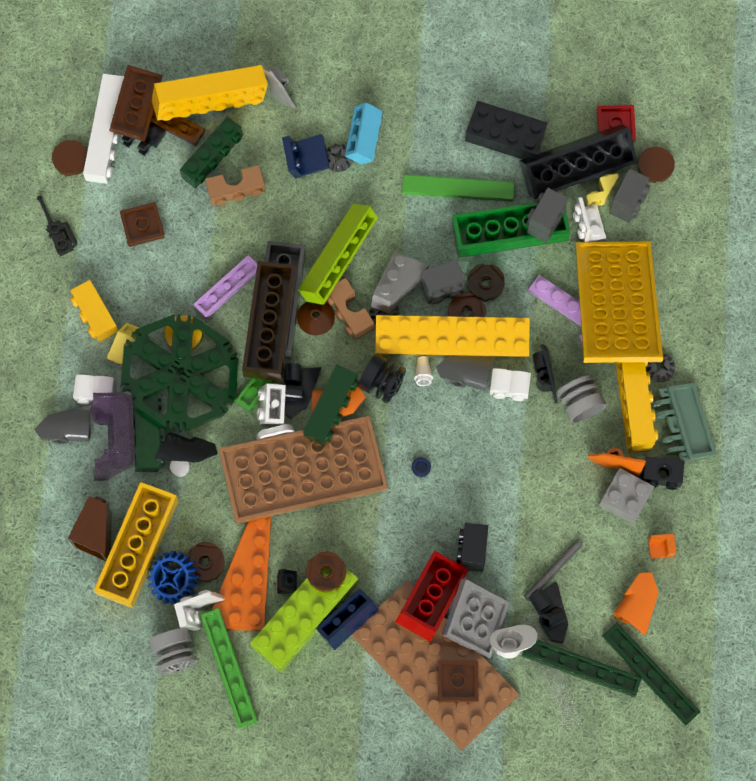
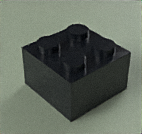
(474, 545)

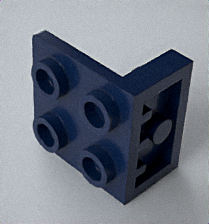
(305, 155)

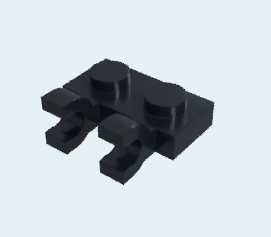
(153, 139)

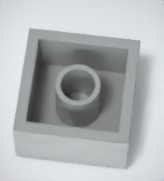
(626, 496)

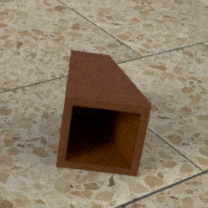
(93, 529)

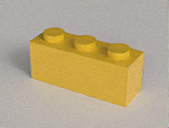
(93, 311)

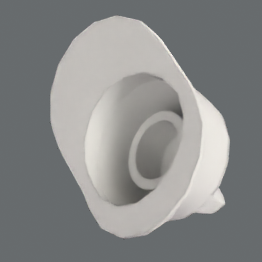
(512, 640)

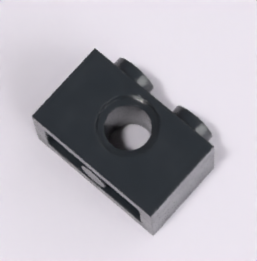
(672, 467)

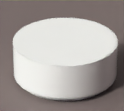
(179, 468)

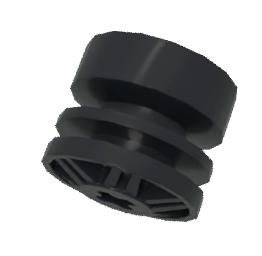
(380, 377)

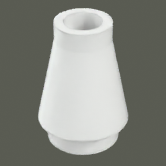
(423, 372)

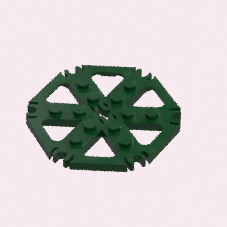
(178, 386)

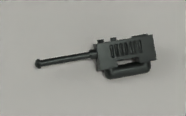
(55, 229)

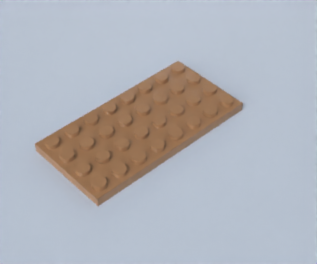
(297, 474)
(414, 667)

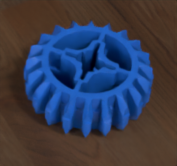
(178, 583)

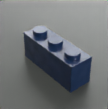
(347, 619)

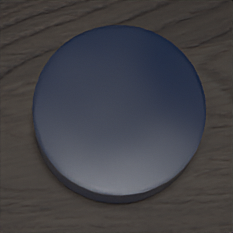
(421, 467)

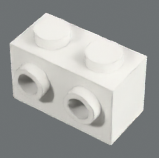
(271, 404)

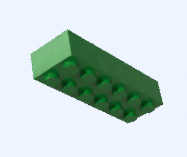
(500, 230)

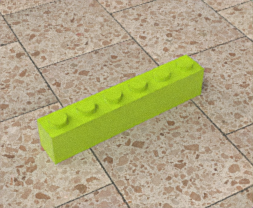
(338, 254)

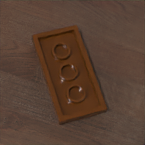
(134, 103)

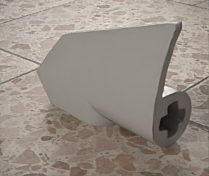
(277, 84)

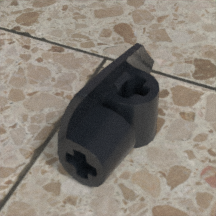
(543, 367)
(299, 387)
(184, 449)
(551, 612)

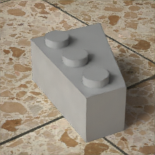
(397, 281)

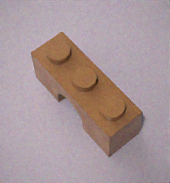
(221, 192)
(356, 323)

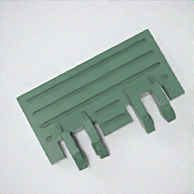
(686, 418)

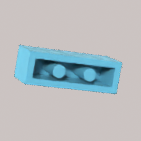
(363, 133)

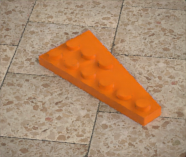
(247, 580)

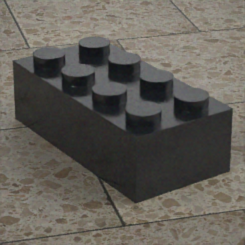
(505, 131)

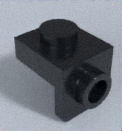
(286, 581)

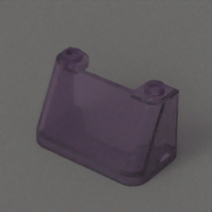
(117, 413)

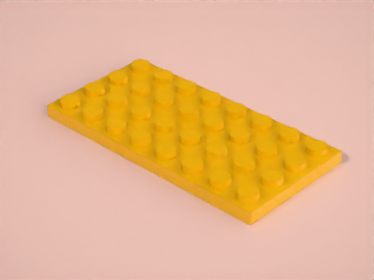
(618, 302)

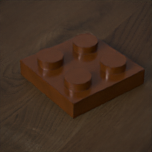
(142, 224)
(457, 681)

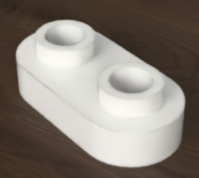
(275, 431)

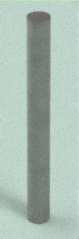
(554, 569)

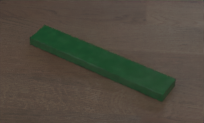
(583, 667)
(651, 674)

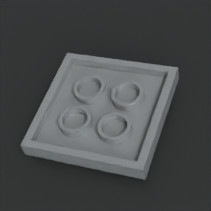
(475, 617)

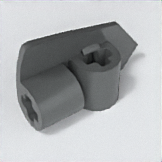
(466, 370)
(66, 426)

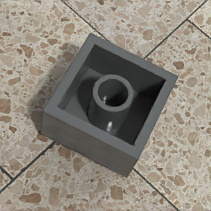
(630, 196)
(546, 215)
(442, 282)

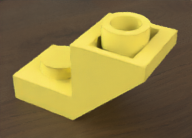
(606, 185)
(116, 351)

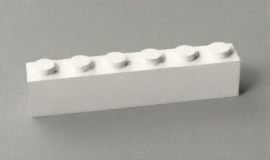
(102, 141)

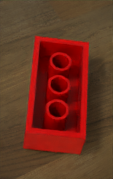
(431, 596)

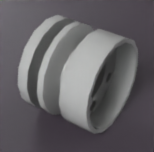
(581, 399)
(172, 646)

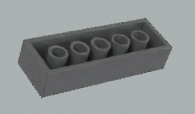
(295, 255)

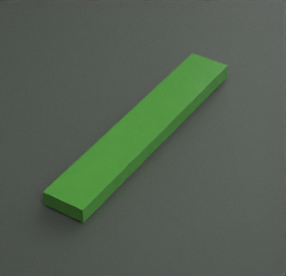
(458, 188)
(229, 668)

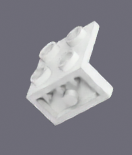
(589, 222)
(188, 606)

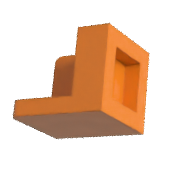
(662, 546)

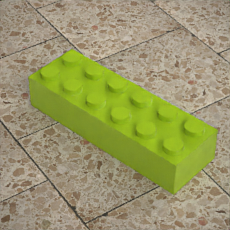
(298, 619)

